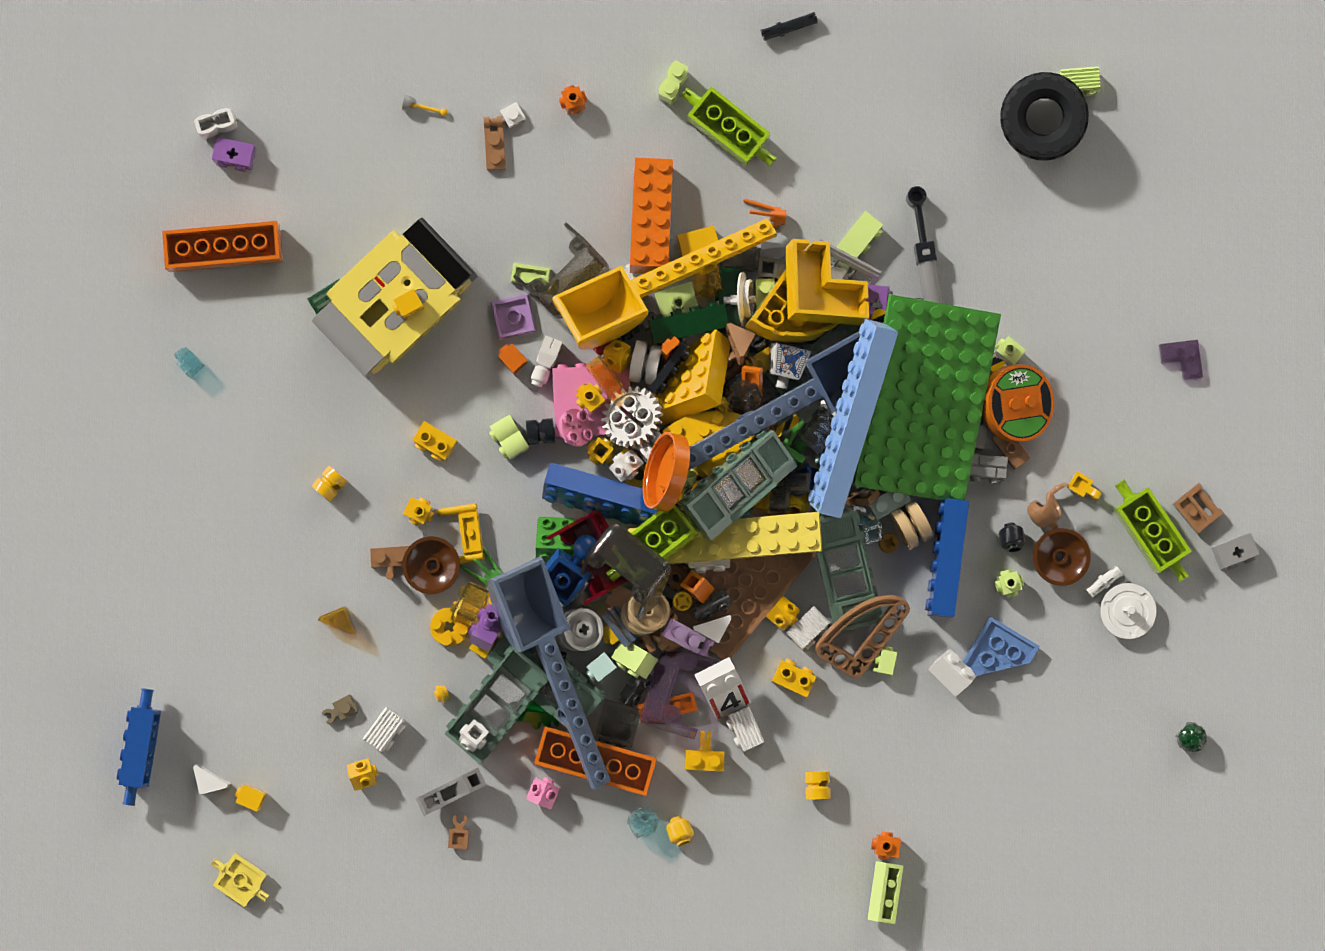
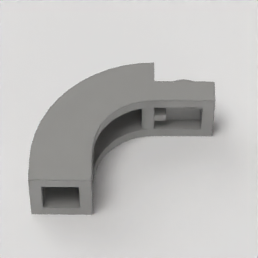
(451, 791)

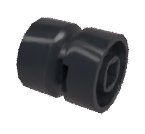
(540, 431)

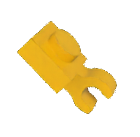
(1082, 485)

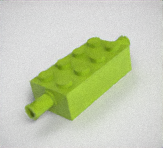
(728, 126)
(1152, 530)
(664, 533)

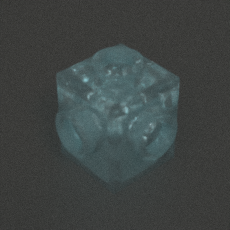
(643, 822)

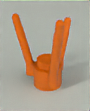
(776, 216)

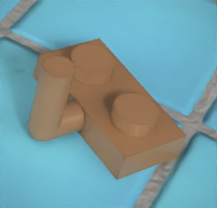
(389, 558)

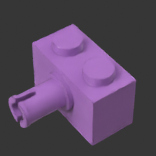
(486, 630)

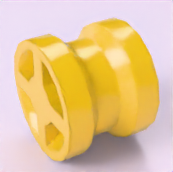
(683, 599)

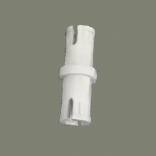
(1103, 581)

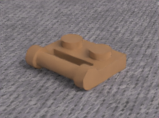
(1192, 511)

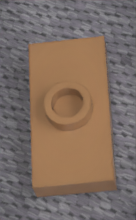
(1012, 450)

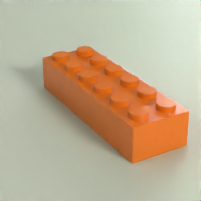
(651, 214)
(222, 246)
(625, 767)

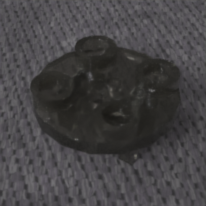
(737, 399)

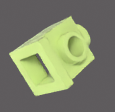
(885, 661)

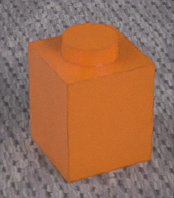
(512, 358)
(697, 586)

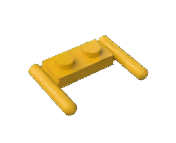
(469, 530)

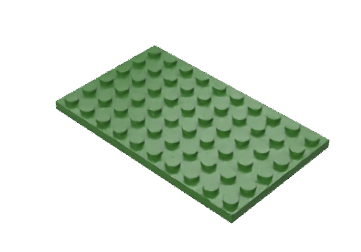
(929, 400)

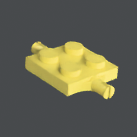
(240, 879)

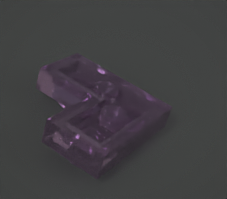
(1187, 354)

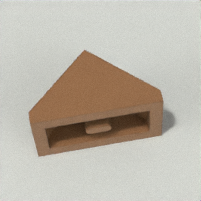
(740, 341)

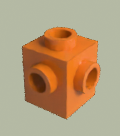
(573, 106)
(892, 849)

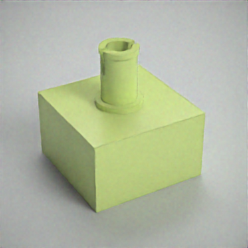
(676, 298)

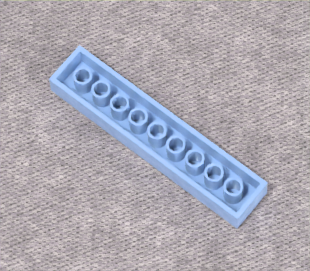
(852, 418)

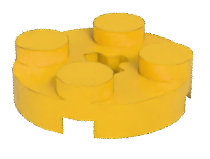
(446, 637)

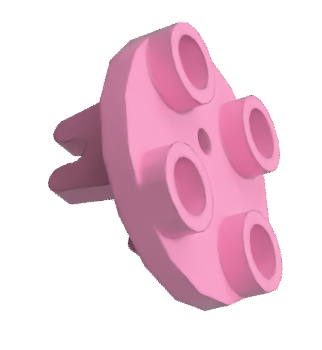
(575, 427)

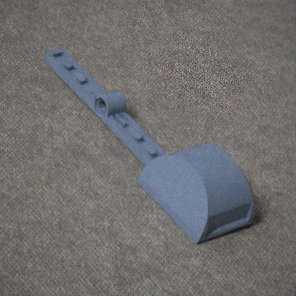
(828, 374)
(533, 617)

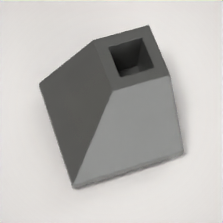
(771, 260)

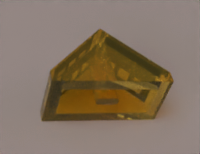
(339, 619)

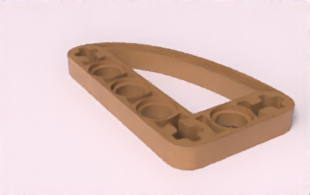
(887, 632)

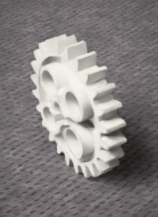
(620, 430)

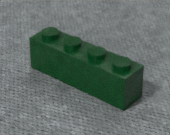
(729, 284)
(688, 323)

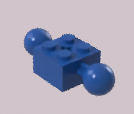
(569, 568)

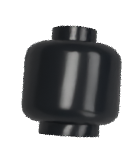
(1012, 537)

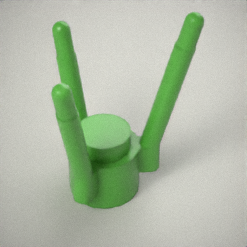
(489, 574)

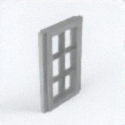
(856, 264)

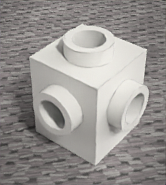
(626, 465)
(473, 736)

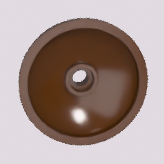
(1074, 559)
(418, 560)

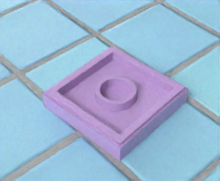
(513, 316)

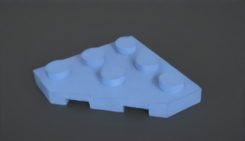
(998, 649)

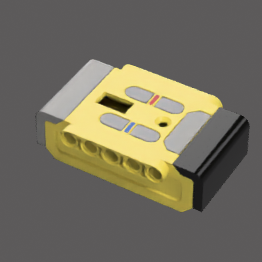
(362, 312)

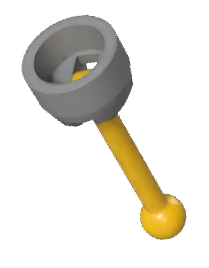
(410, 104)

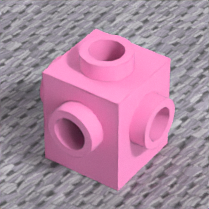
(543, 792)

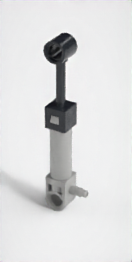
(924, 251)

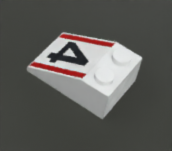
(722, 688)

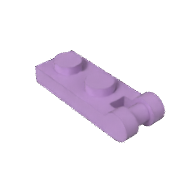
(687, 637)

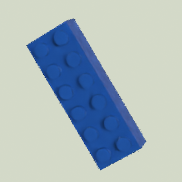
(593, 493)
(948, 558)

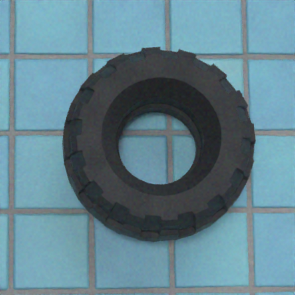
(1044, 86)

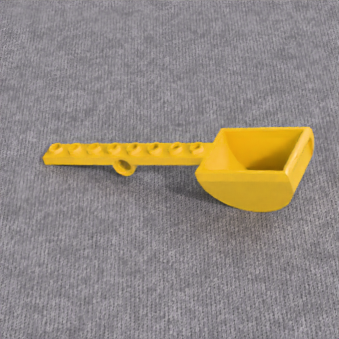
(613, 303)

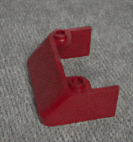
(593, 525)

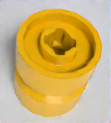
(329, 483)
(817, 785)

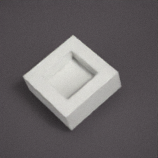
(513, 115)

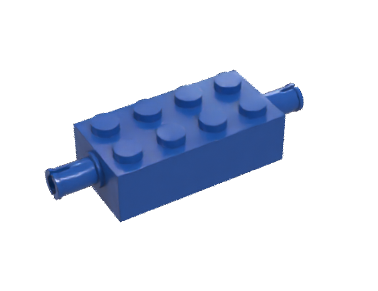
(139, 747)

